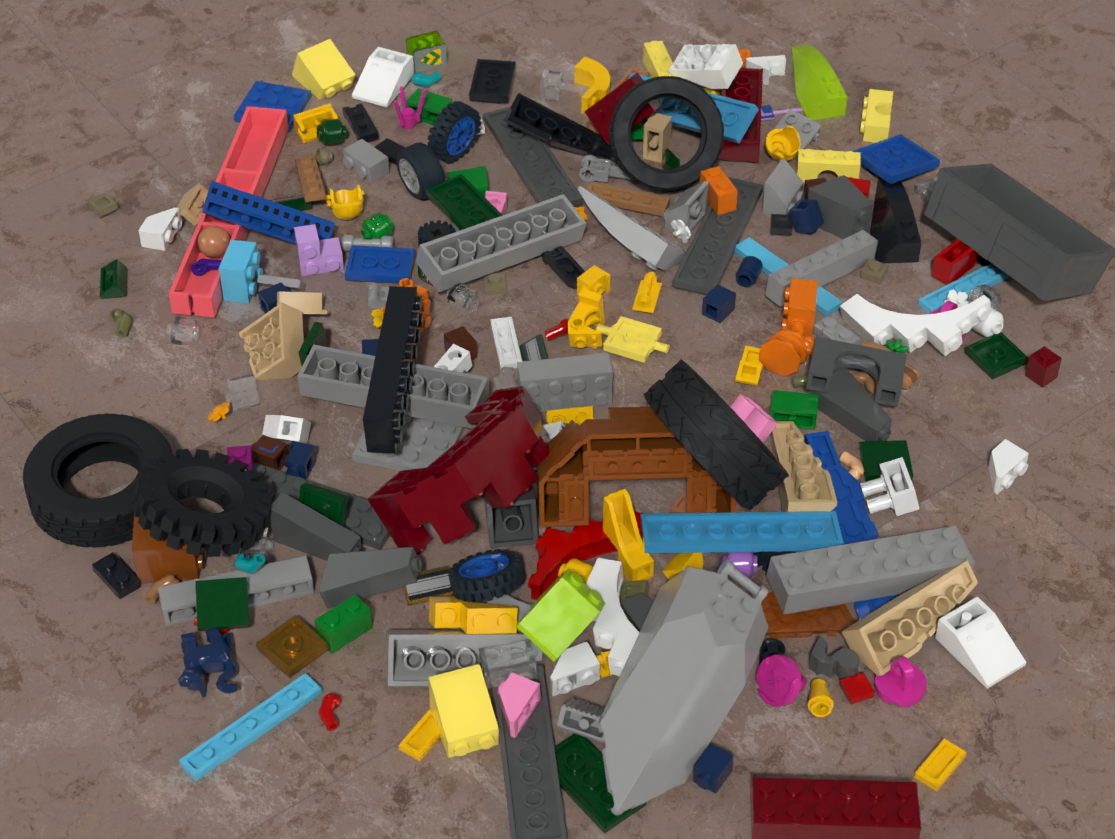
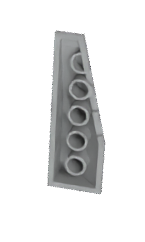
(641, 240)
(419, 654)

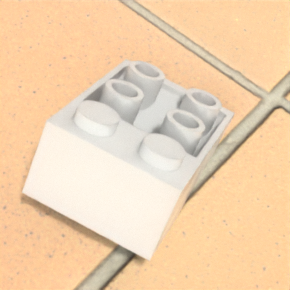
(708, 64)
(383, 76)
(979, 642)

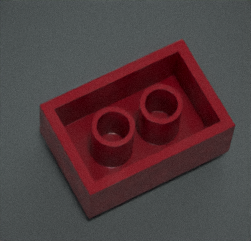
(601, 112)

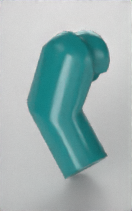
(426, 80)
(247, 565)

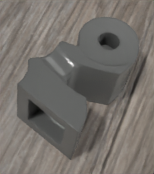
(842, 663)

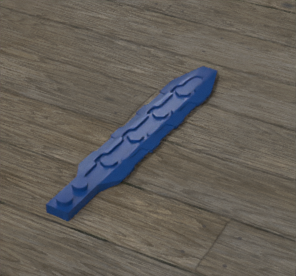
(850, 507)

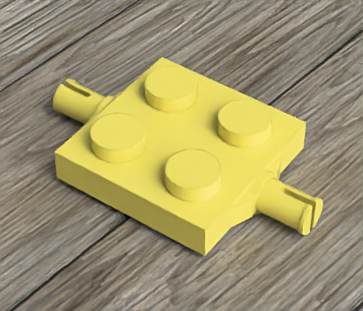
(632, 339)

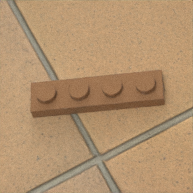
(310, 178)
(631, 199)

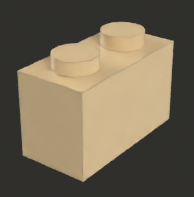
(657, 137)

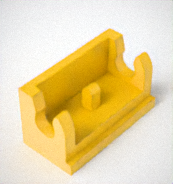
(307, 121)

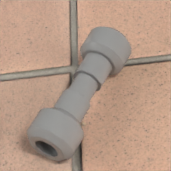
(348, 240)

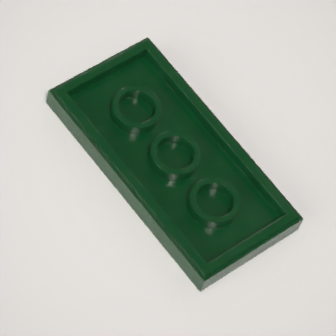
(462, 202)
(584, 780)

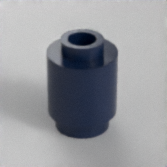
(749, 271)

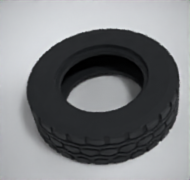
(73, 447)

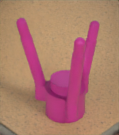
(408, 117)

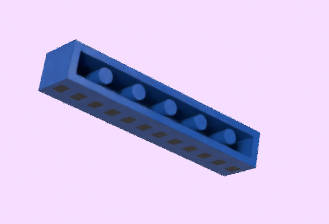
(261, 213)

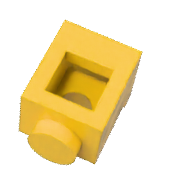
(594, 280)

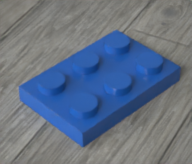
(379, 264)

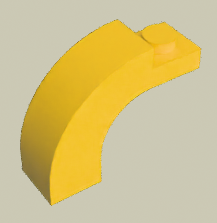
(595, 77)

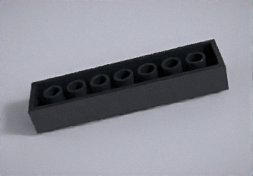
(392, 370)

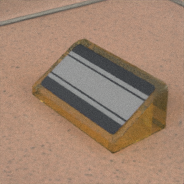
(428, 584)

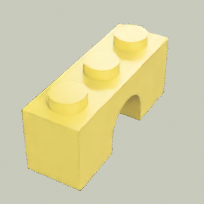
(876, 115)
(813, 162)

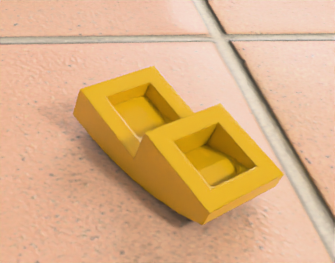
(750, 367)

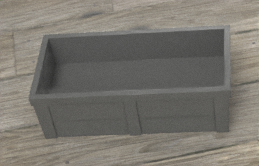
(1018, 231)

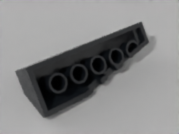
(556, 129)
(894, 225)

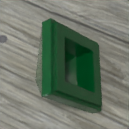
(670, 161)

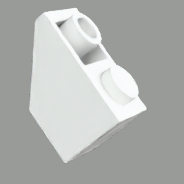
(160, 229)
(286, 428)
(1006, 464)
(575, 669)

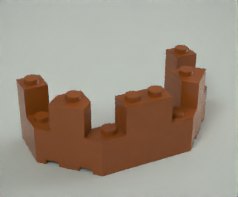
(624, 446)

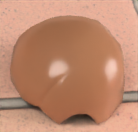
(213, 241)

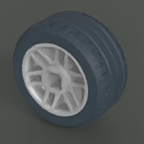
(419, 169)

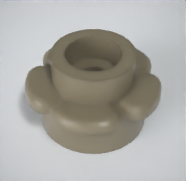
(323, 156)

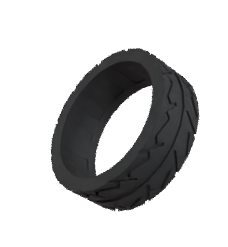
(715, 435)

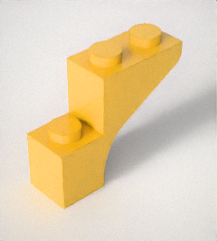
(623, 531)
(472, 616)

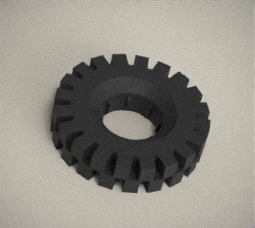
(184, 476)

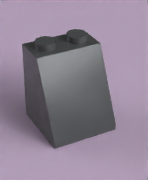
(842, 207)
(514, 524)

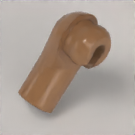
(153, 593)

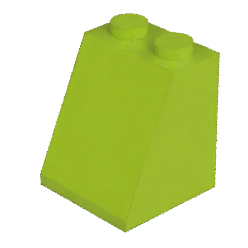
(561, 614)

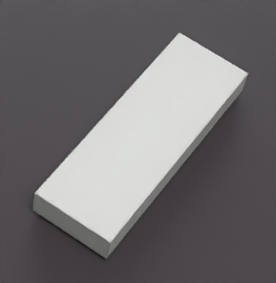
(505, 342)

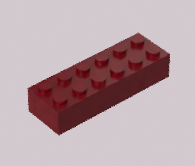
(745, 88)
(833, 809)

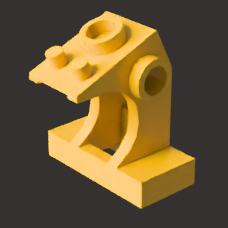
(578, 325)

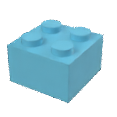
(240, 271)

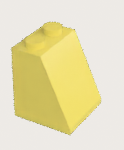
(323, 70)
(463, 711)

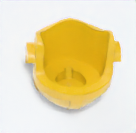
(783, 143)
(346, 203)

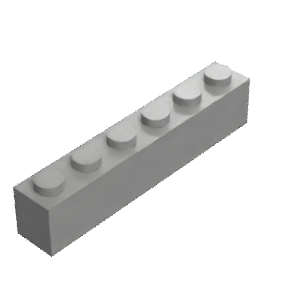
(824, 264)
(268, 585)

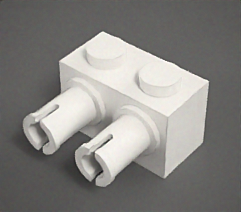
(898, 488)

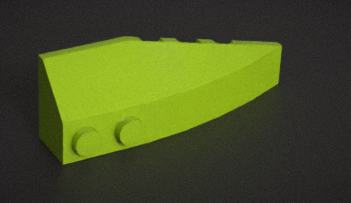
(816, 84)

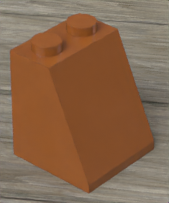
(156, 560)

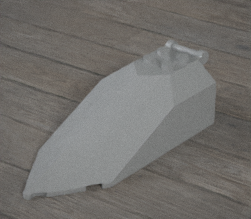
(680, 681)

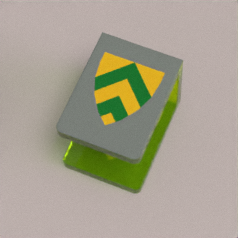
(427, 50)

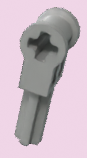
(599, 170)

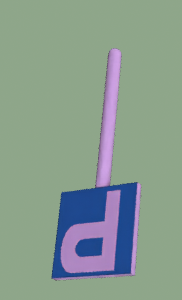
(768, 114)

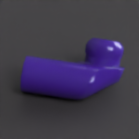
(205, 265)

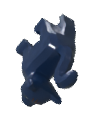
(207, 659)

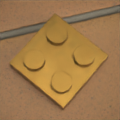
(292, 646)

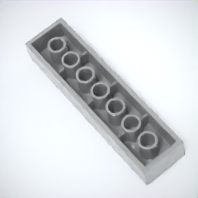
(500, 242)
(434, 394)
(863, 569)

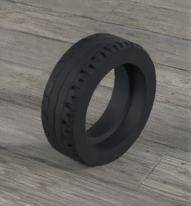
(711, 133)

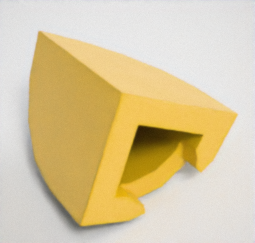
(681, 562)

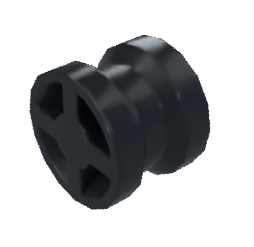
(771, 647)

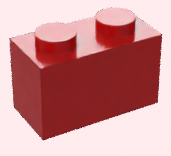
(953, 262)

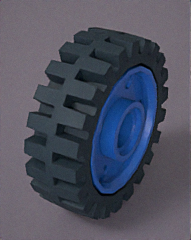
(454, 131)
(486, 575)

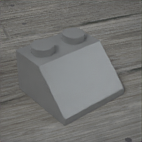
(782, 190)
(688, 207)

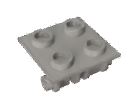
(805, 127)

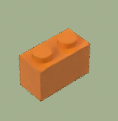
(721, 191)

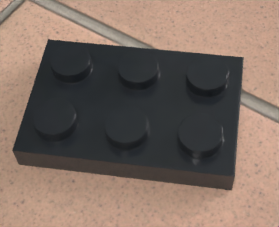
(492, 81)

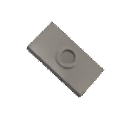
(292, 284)

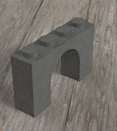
(882, 365)

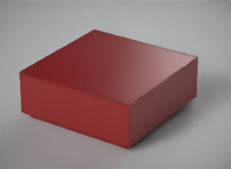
(857, 688)

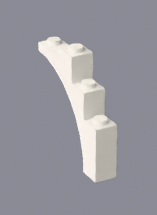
(940, 329)
(612, 626)

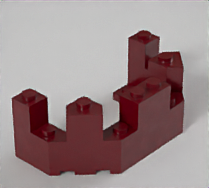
(487, 460)

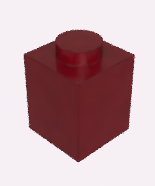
(1043, 366)

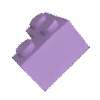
(317, 255)

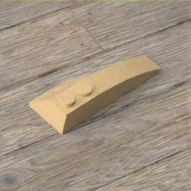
(808, 484)
(908, 619)

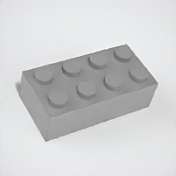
(567, 381)

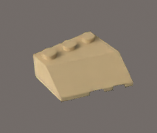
(275, 343)

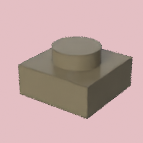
(102, 204)
(874, 271)
(495, 284)

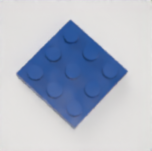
(275, 97)
(897, 159)

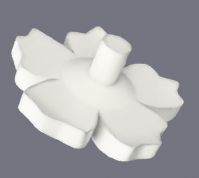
(681, 231)
(957, 298)

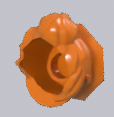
(786, 351)

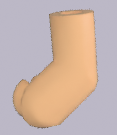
(852, 462)

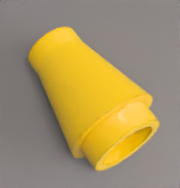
(820, 700)

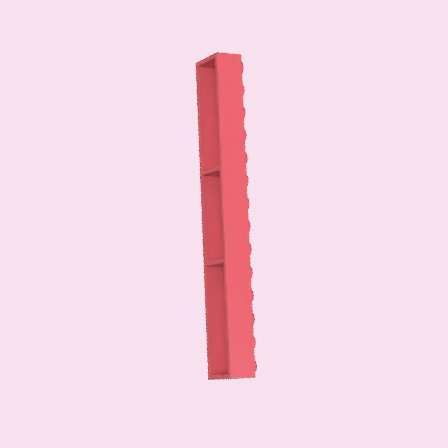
(245, 169)

